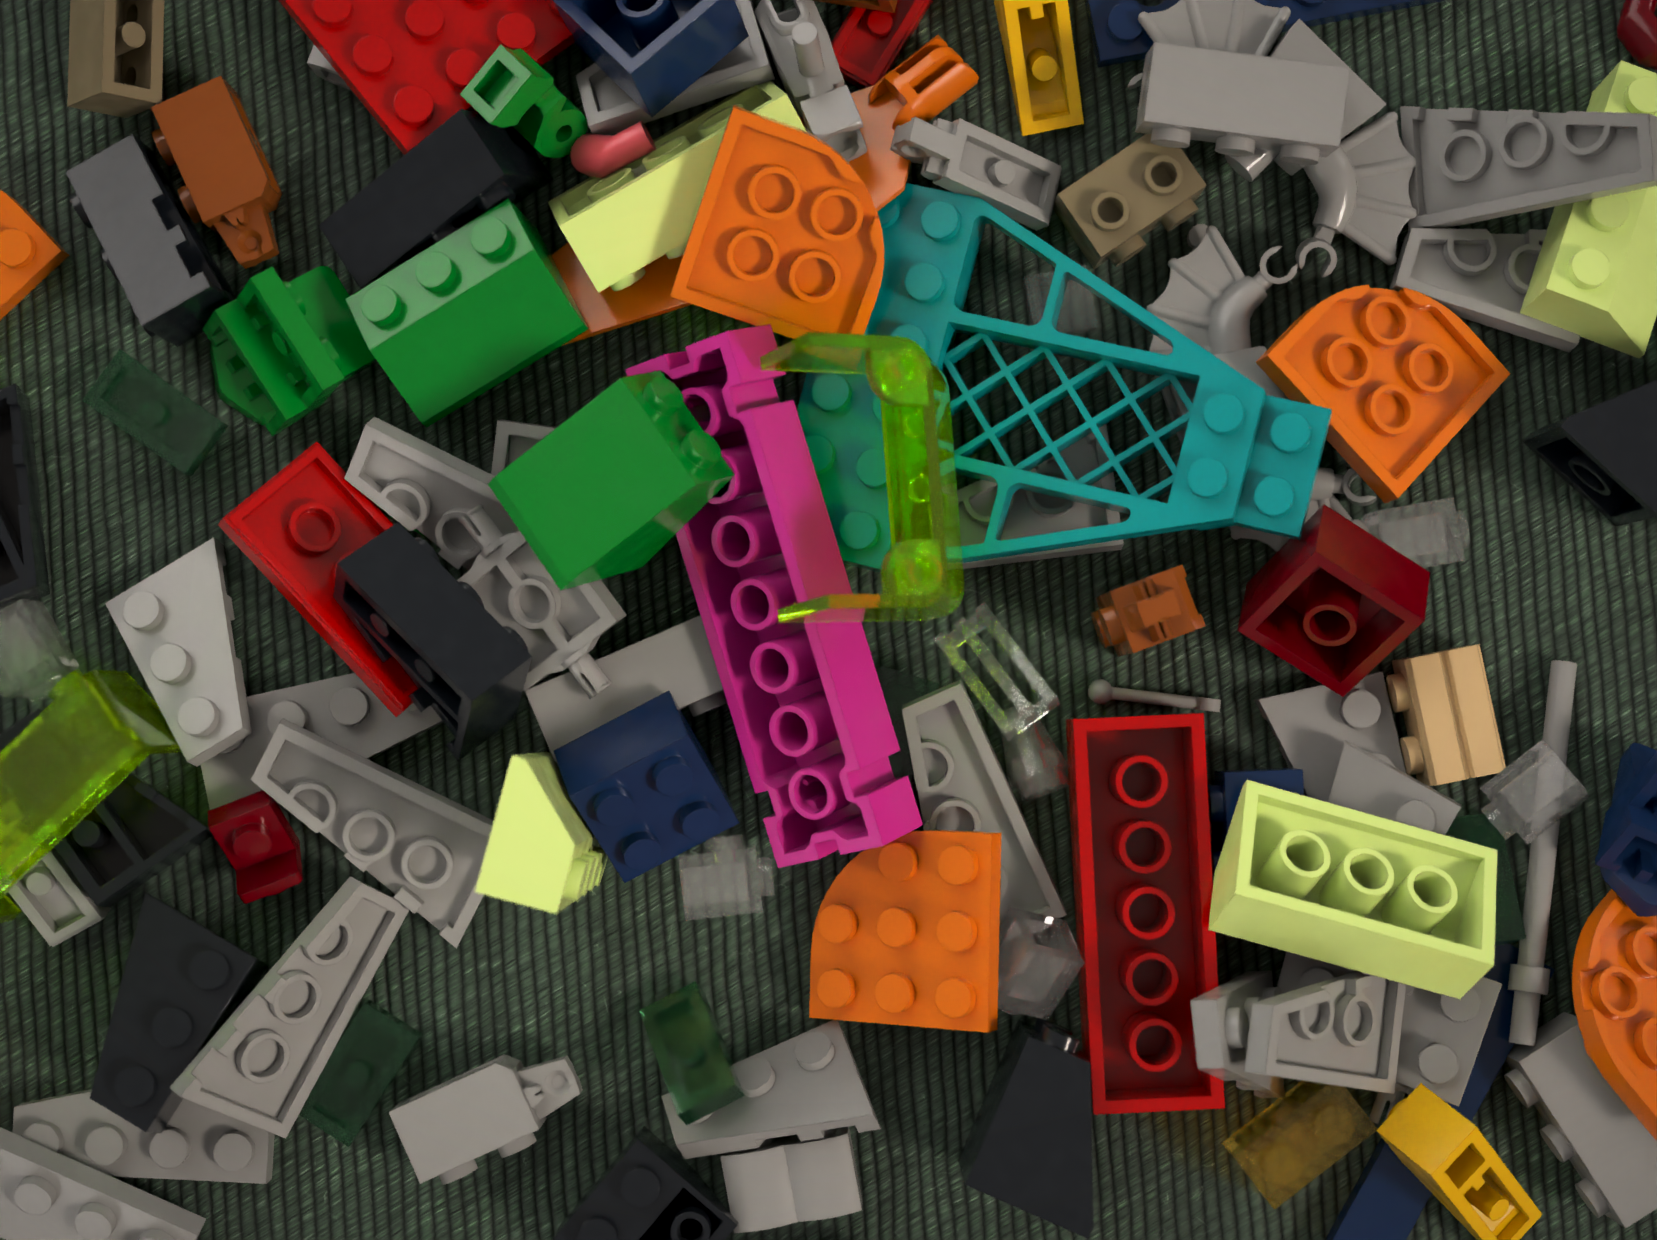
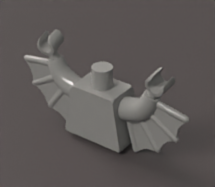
(1360, 183)
(1213, 307)

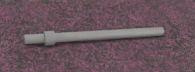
(1529, 976)

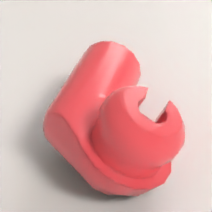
(603, 154)

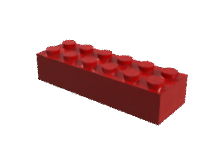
(1142, 907)

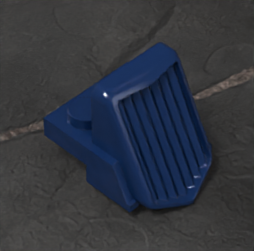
(1630, 832)

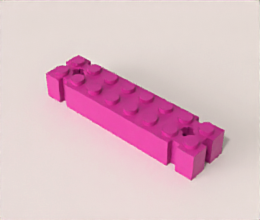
(795, 691)

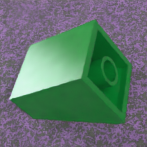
(612, 481)

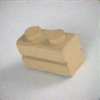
(1446, 716)

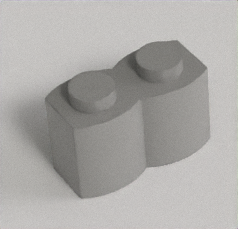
(792, 1181)

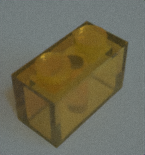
(1298, 1138)

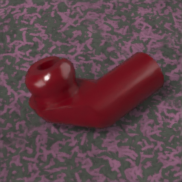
(1639, 31)

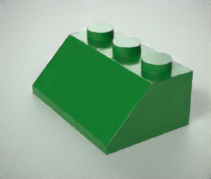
(467, 313)

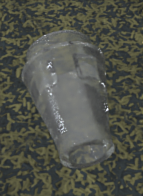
(1034, 761)

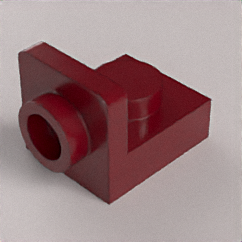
(257, 845)

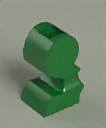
(522, 94)

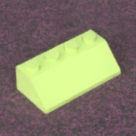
(652, 203)
(1602, 251)
(539, 841)
(1356, 891)

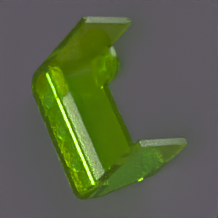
(925, 563)
(69, 763)

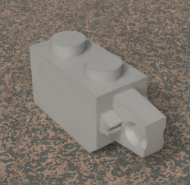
(481, 1112)

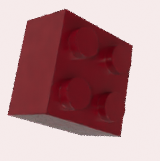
(1334, 601)

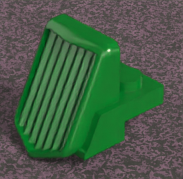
(285, 346)

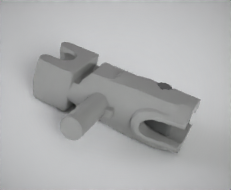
(812, 74)

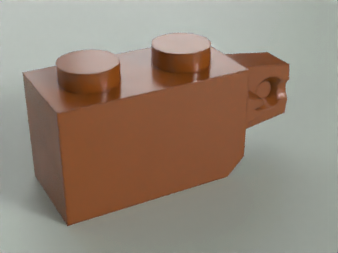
(222, 167)
(1146, 612)

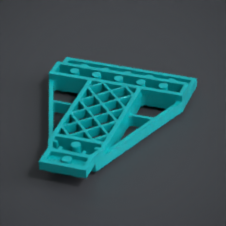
(1241, 459)

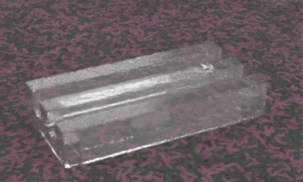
(967, 632)

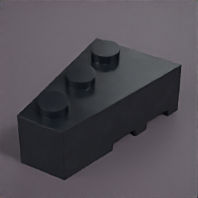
(432, 193)
(125, 836)

